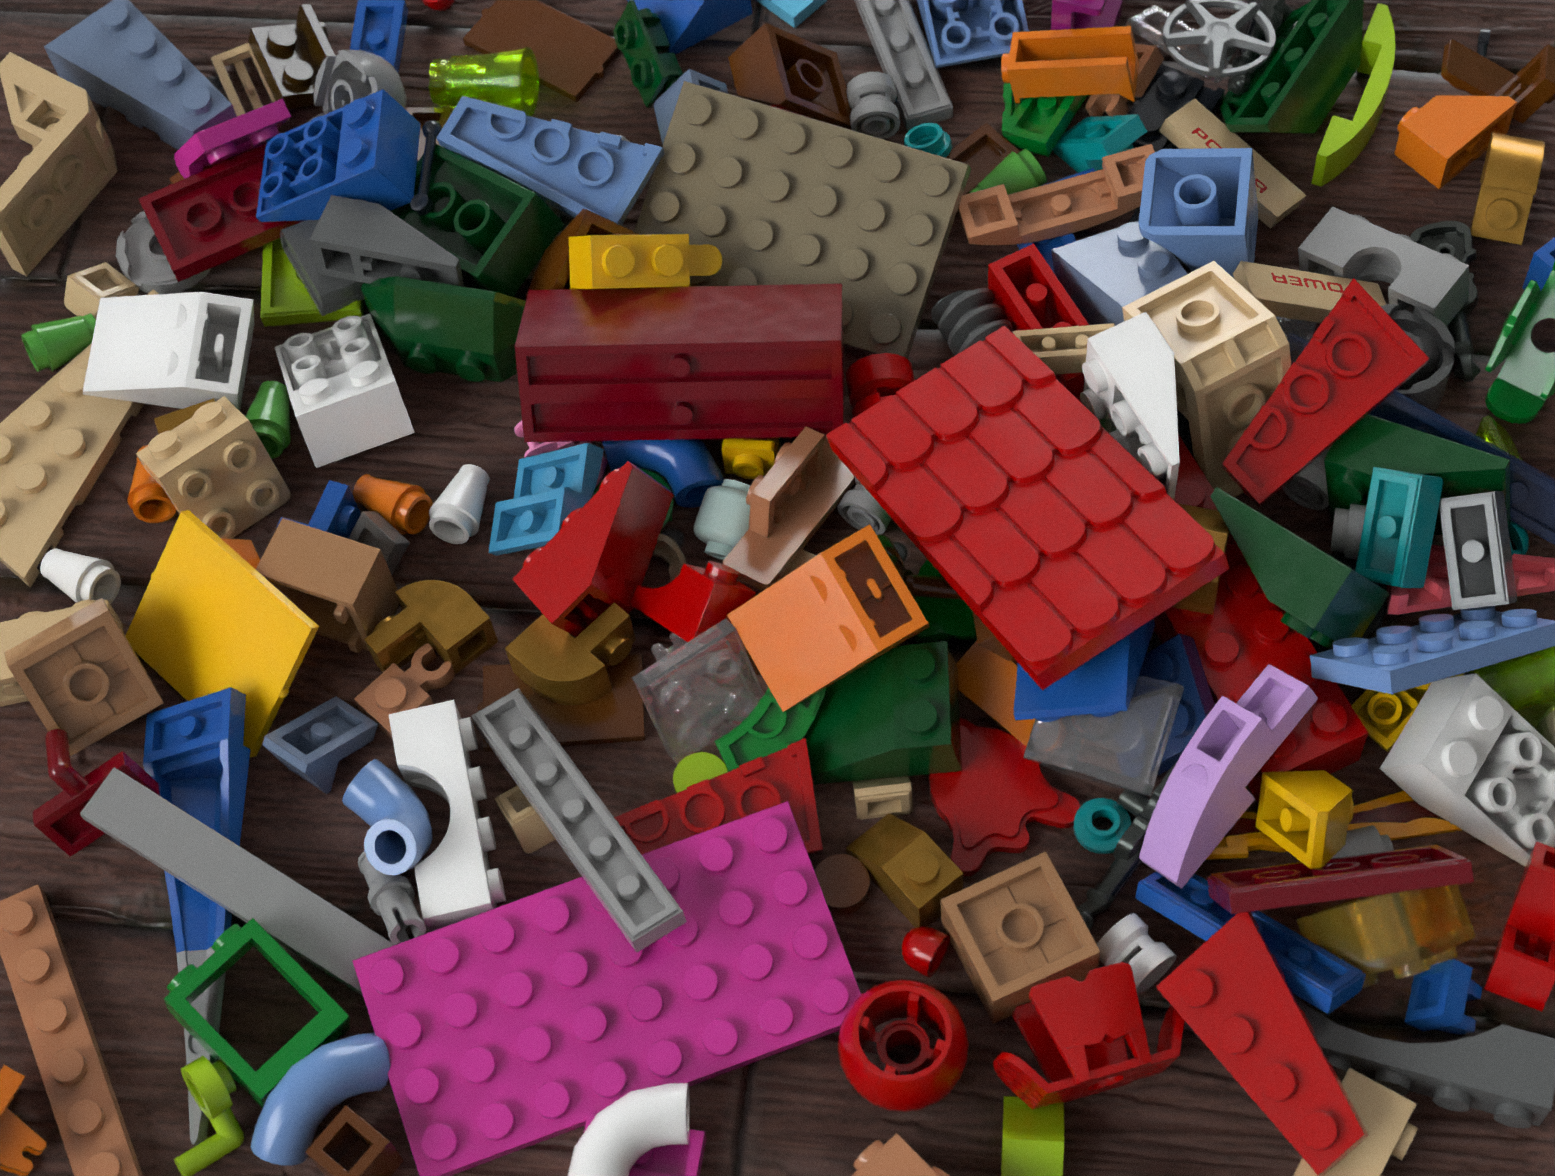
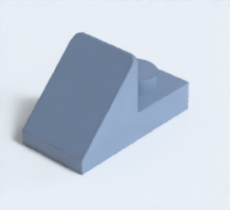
(319, 740)

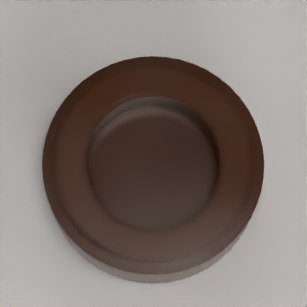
(843, 883)

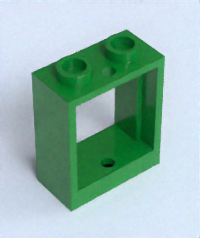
(228, 948)

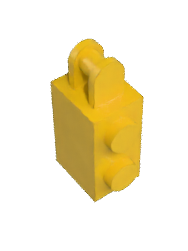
(638, 261)

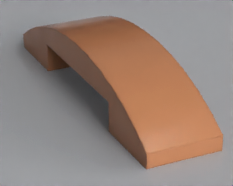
(1057, 207)

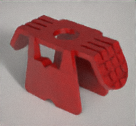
(1080, 1037)

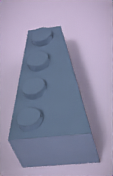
(138, 73)
(1113, 271)

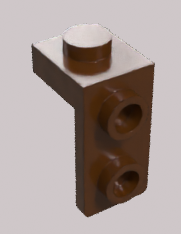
(1482, 77)

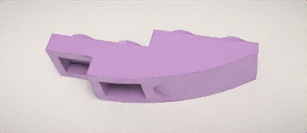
(1210, 778)

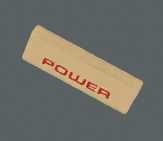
(1198, 128)
(1297, 292)

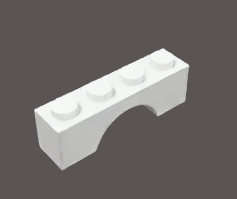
(434, 755)

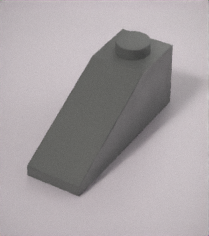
(370, 243)

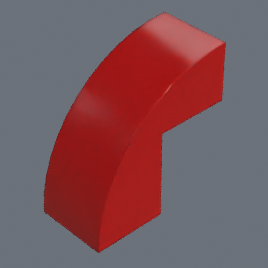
(1526, 949)

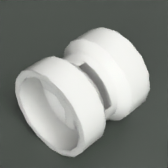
(1130, 943)

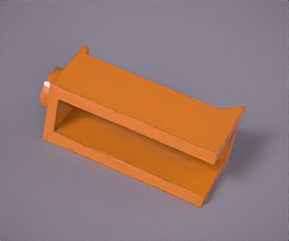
(1072, 63)

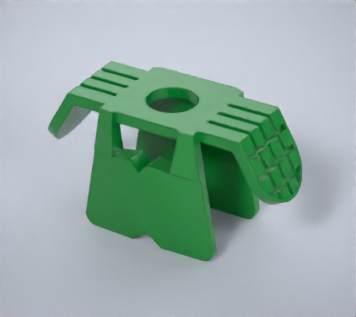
(1528, 372)

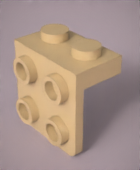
(216, 469)

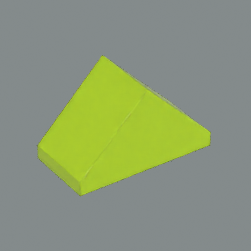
(1032, 1139)

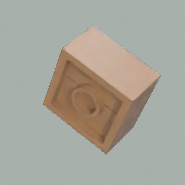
(331, 580)
(83, 676)
(1018, 934)

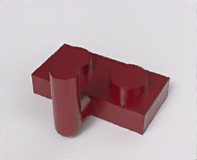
(61, 815)

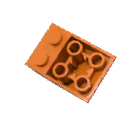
(828, 618)

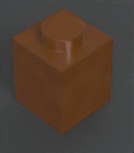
(353, 1148)

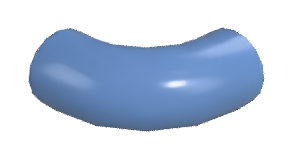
(397, 818)
(313, 1090)

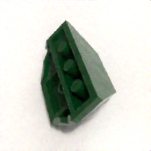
(1305, 74)
(447, 327)

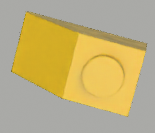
(1305, 813)

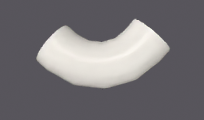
(632, 1128)

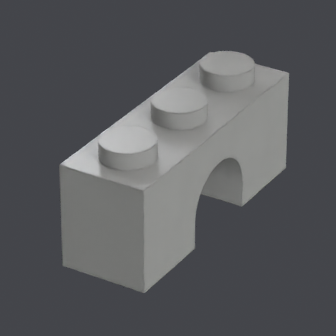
(1360, 250)

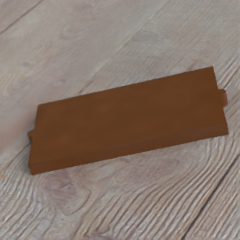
(565, 49)
(610, 719)

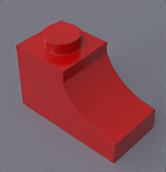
(693, 599)

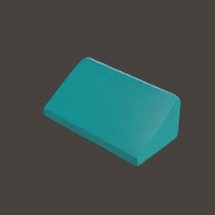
(1398, 527)

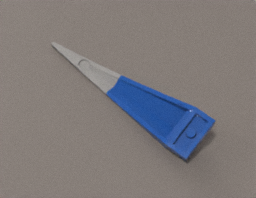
(203, 770)

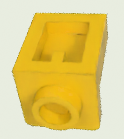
(750, 455)

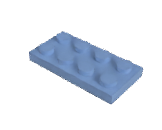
(1433, 649)

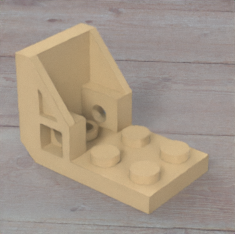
(64, 170)
(1224, 356)

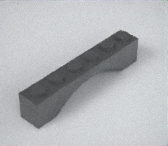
(1493, 1072)

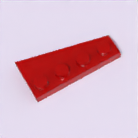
(1334, 383)
(730, 797)
(1253, 1025)

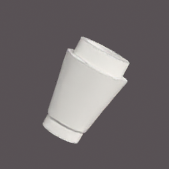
(460, 506)
(81, 575)

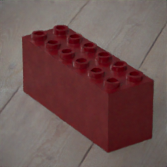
(681, 362)

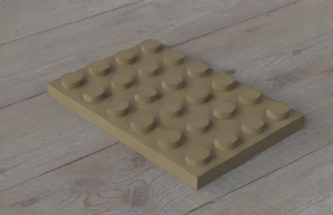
(807, 207)

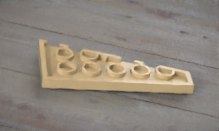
(51, 461)

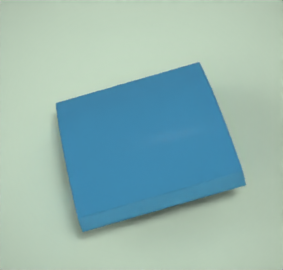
(544, 495)

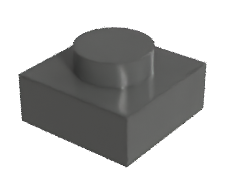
(379, 533)

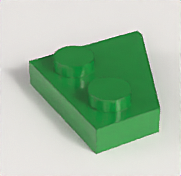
(1037, 121)

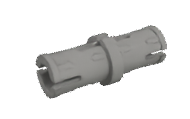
(393, 900)

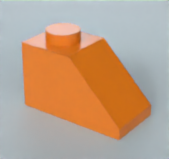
(1450, 133)

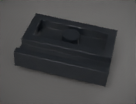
(1166, 95)

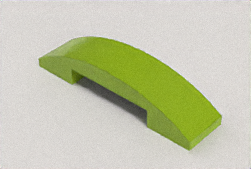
(1348, 138)

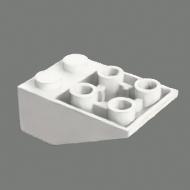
(171, 348)
(343, 390)
(1134, 394)
(1478, 766)

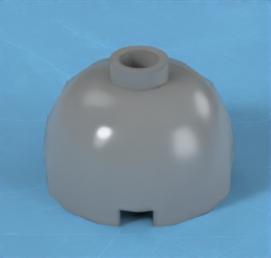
(355, 76)

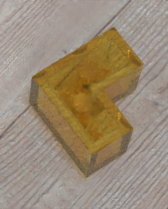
(1392, 930)

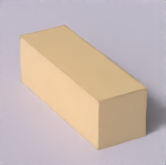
(1062, 347)

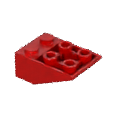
(598, 551)

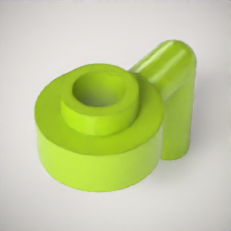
(211, 1088)

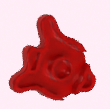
(995, 798)

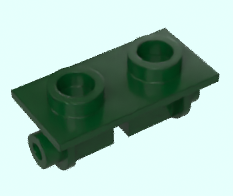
(640, 39)

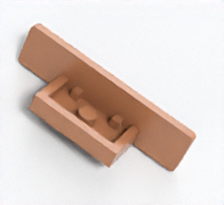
(789, 507)

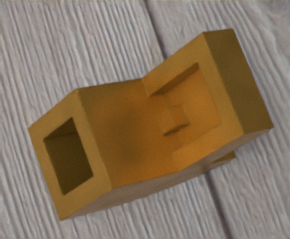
(1507, 188)
(435, 615)
(569, 667)

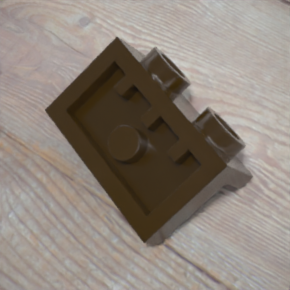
(292, 56)

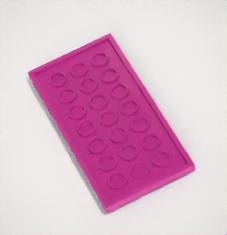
(551, 1014)

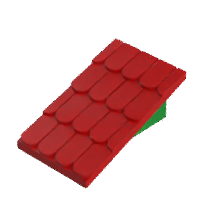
(1027, 505)

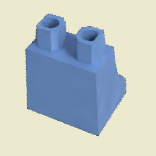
(1201, 205)

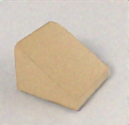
(97, 282)
(882, 796)
(524, 820)

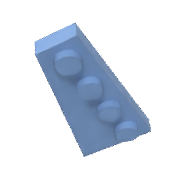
(552, 158)

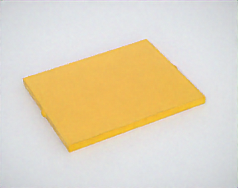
(220, 626)

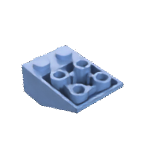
(970, 28)

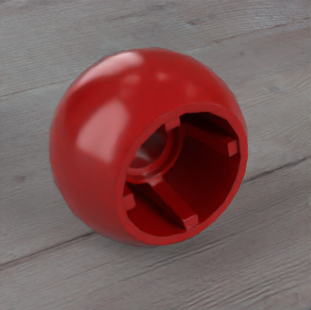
(894, 1084)

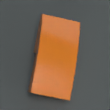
(991, 686)

